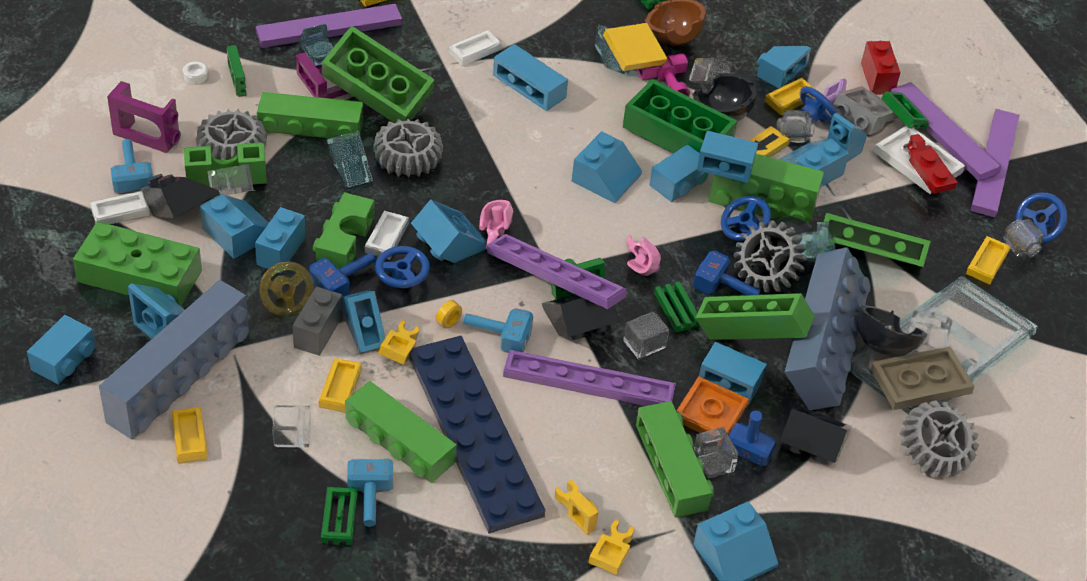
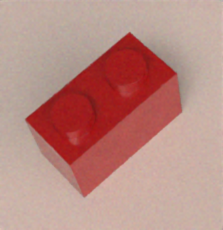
(880, 67)

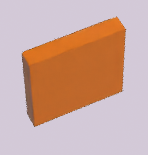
(711, 407)

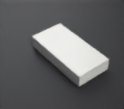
(475, 48)
(120, 208)
(386, 233)

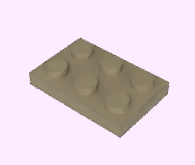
(922, 377)

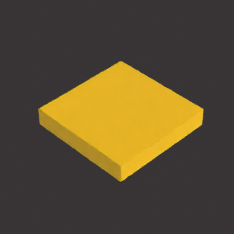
(635, 47)

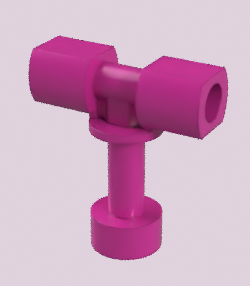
(666, 73)

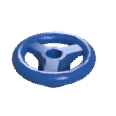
(817, 106)
(746, 218)
(1050, 220)
(401, 270)

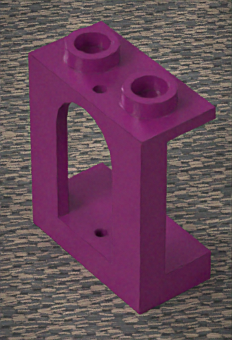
(313, 79)
(122, 112)

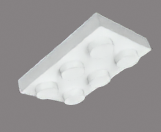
(895, 152)

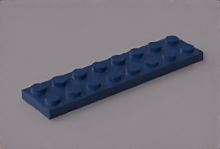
(484, 447)

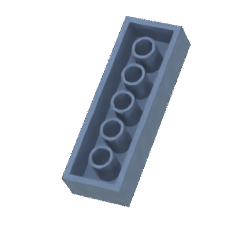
(823, 358)
(174, 359)

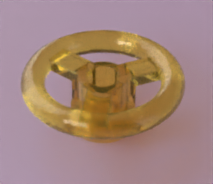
(276, 286)

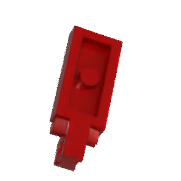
(930, 166)

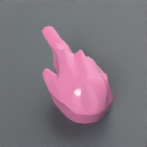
(496, 217)
(647, 256)

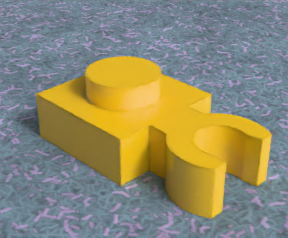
(399, 344)
(612, 550)

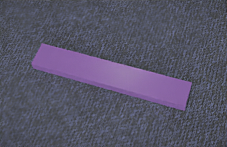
(337, 24)
(951, 135)
(998, 147)
(557, 271)
(587, 379)

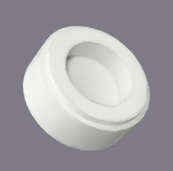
(195, 73)

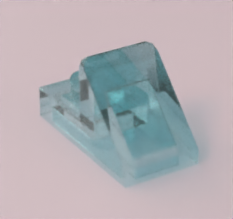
(316, 43)
(818, 241)

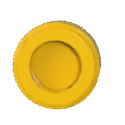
(448, 314)

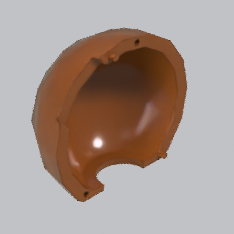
(676, 21)

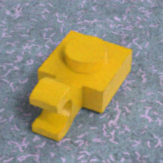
(580, 509)

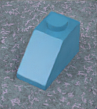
(782, 64)
(364, 320)

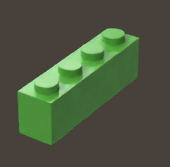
(309, 115)
(878, 240)
(755, 317)
(400, 432)
(674, 459)

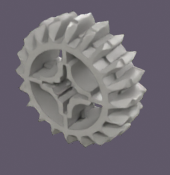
(228, 130)
(408, 147)
(748, 260)
(952, 452)

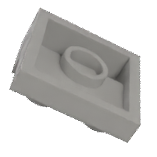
(863, 109)

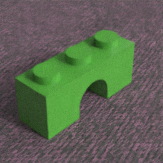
(200, 161)
(349, 216)

